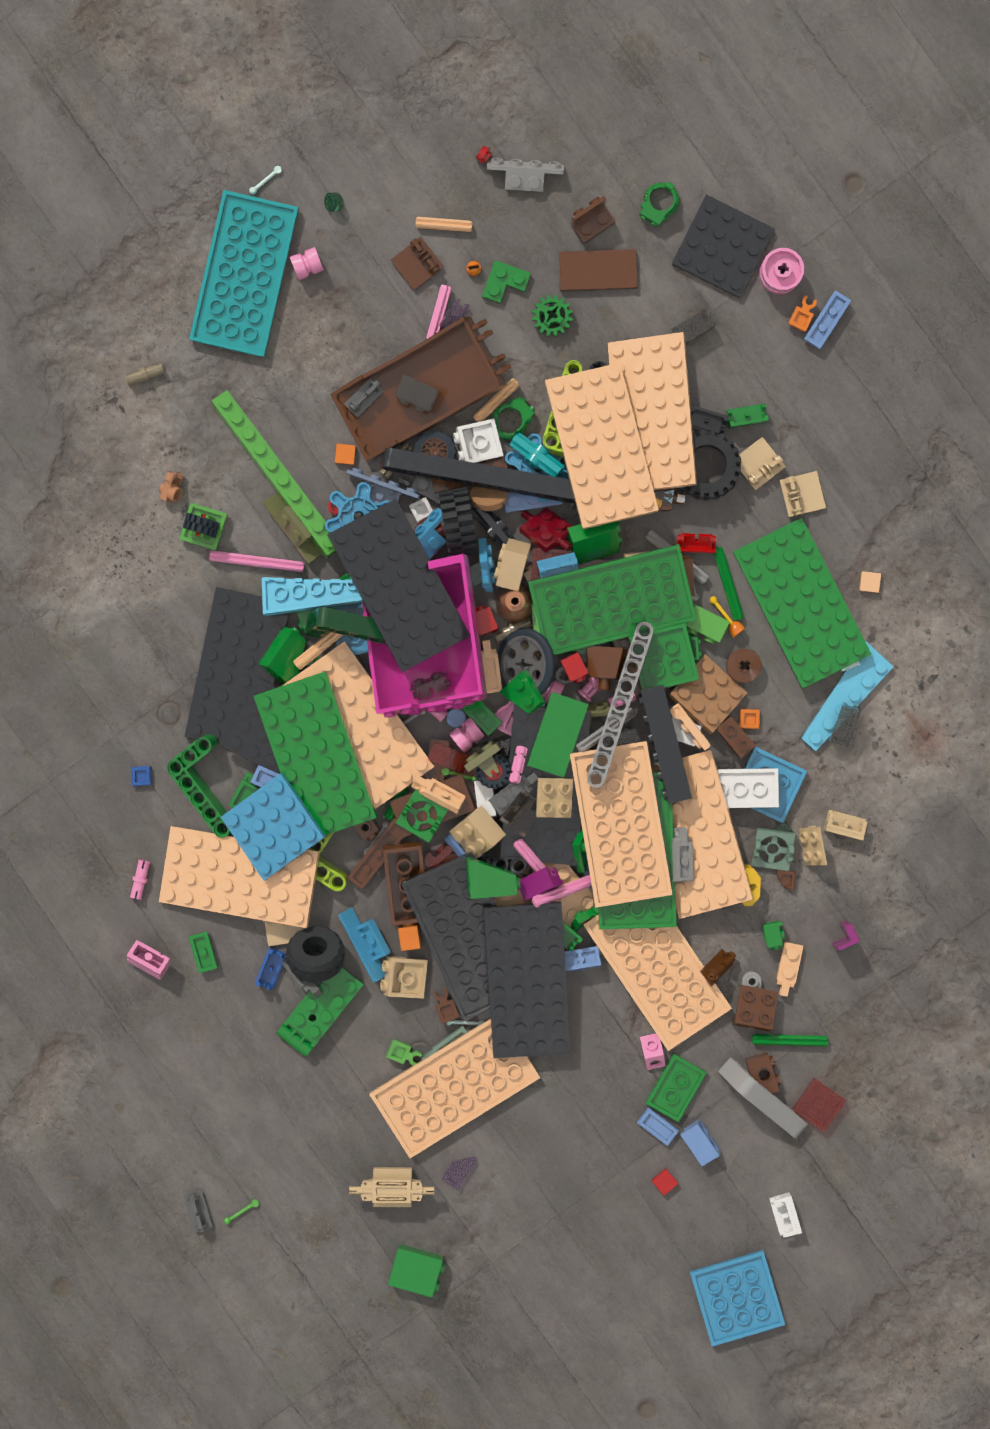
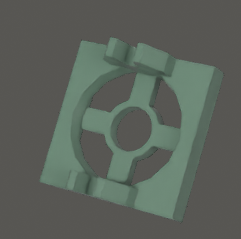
(784, 864)

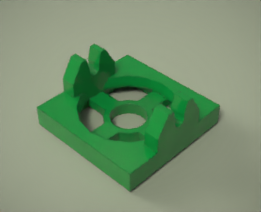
(425, 834)

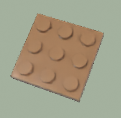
(710, 697)

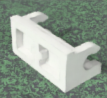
(785, 1215)

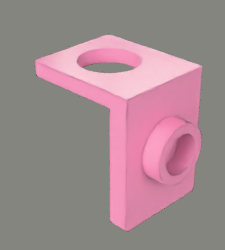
(652, 1051)

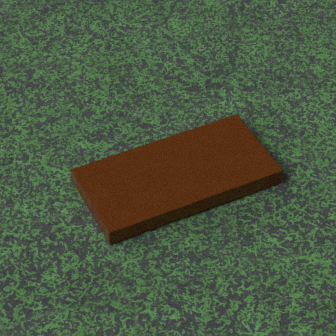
(598, 270)
(456, 783)

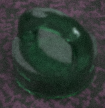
(333, 202)

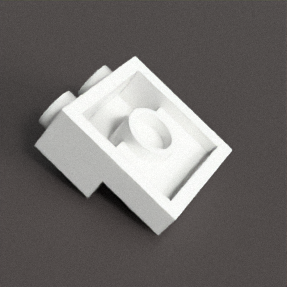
(478, 441)

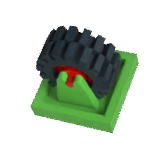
(203, 526)

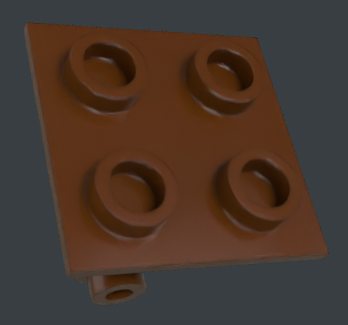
(417, 263)

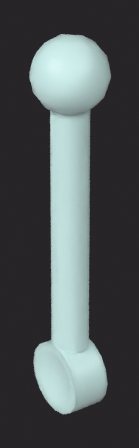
(277, 170)
(465, 1022)

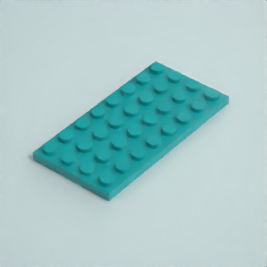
(244, 273)

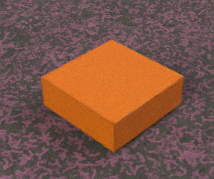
(345, 454)
(749, 719)

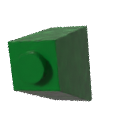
(282, 653)
(489, 880)

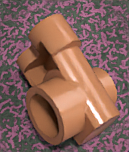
(170, 489)

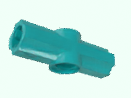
(536, 455)

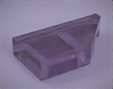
(457, 1171)

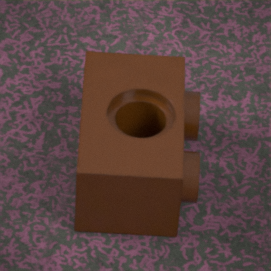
(735, 737)
(763, 1062)

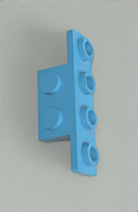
(428, 537)
(367, 942)

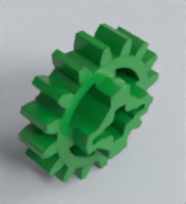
(544, 310)

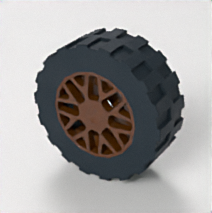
(435, 444)

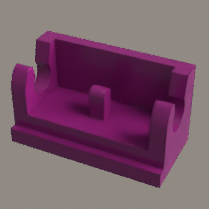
(539, 883)

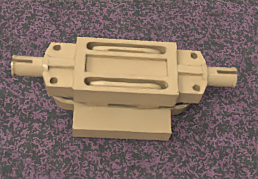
(392, 1188)

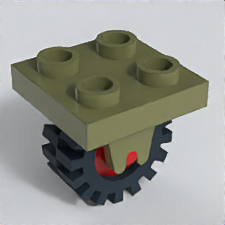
(491, 768)

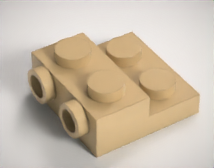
(404, 977)

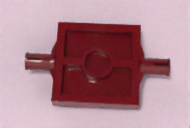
(546, 530)

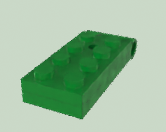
(305, 1033)

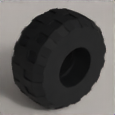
(315, 967)

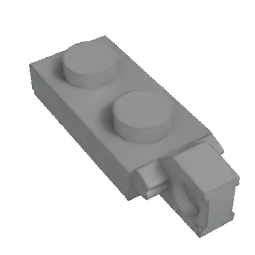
(682, 855)

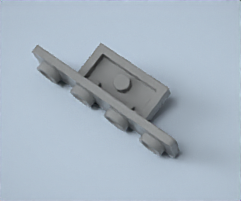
(525, 175)

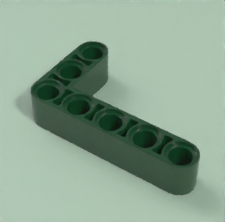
(331, 620)

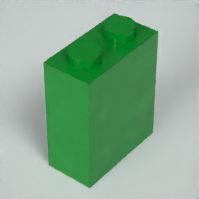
(595, 541)
(416, 1270)

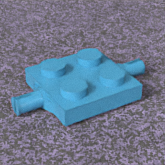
(487, 565)

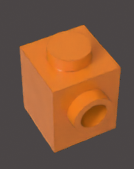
(410, 936)

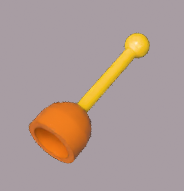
(735, 627)

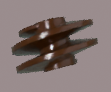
(743, 655)

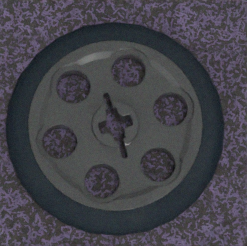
(537, 642)

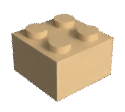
(511, 569)
(477, 832)

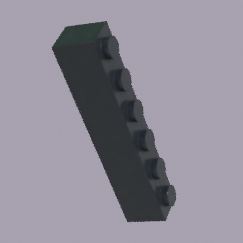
(665, 743)

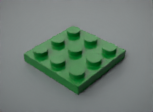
(668, 658)

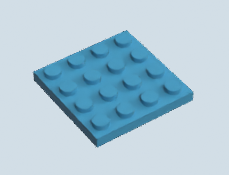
(273, 826)
(737, 1298)

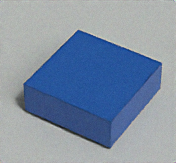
(141, 776)

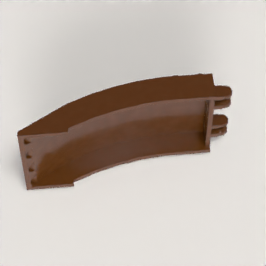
(449, 361)

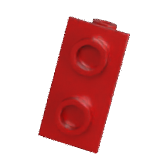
(703, 544)

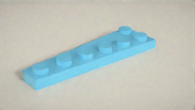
(300, 594)
(851, 689)

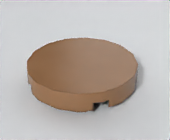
(487, 499)

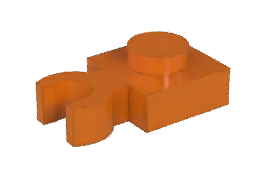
(801, 316)

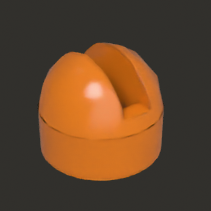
(473, 272)

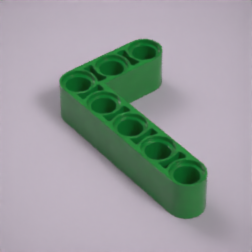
(198, 785)

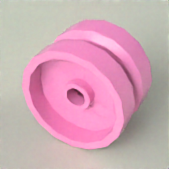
(787, 261)

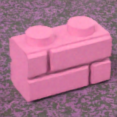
(148, 960)

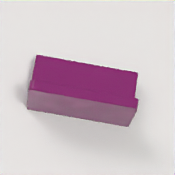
(850, 936)

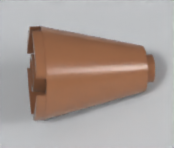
(512, 612)

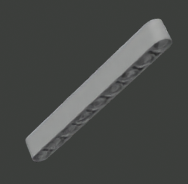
(626, 697)

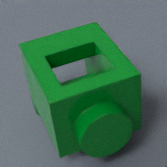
(773, 934)

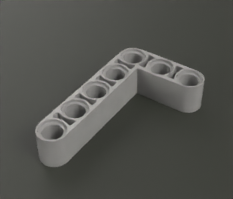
(762, 1098)

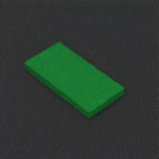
(557, 734)

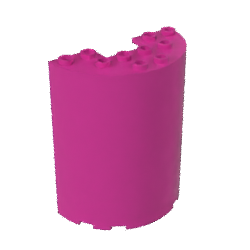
(460, 661)

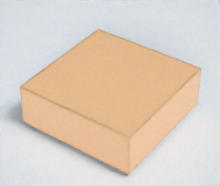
(870, 582)

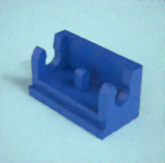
(271, 968)

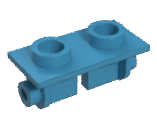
(557, 565)

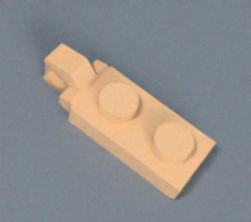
(491, 668)
(689, 726)
(439, 793)
(788, 967)

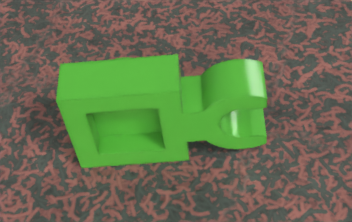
(401, 1052)

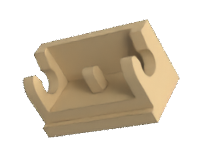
(845, 825)

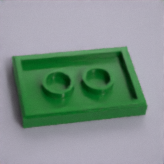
(676, 1087)

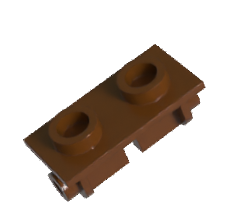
(718, 966)

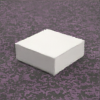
(421, 509)

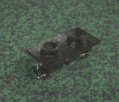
(423, 686)

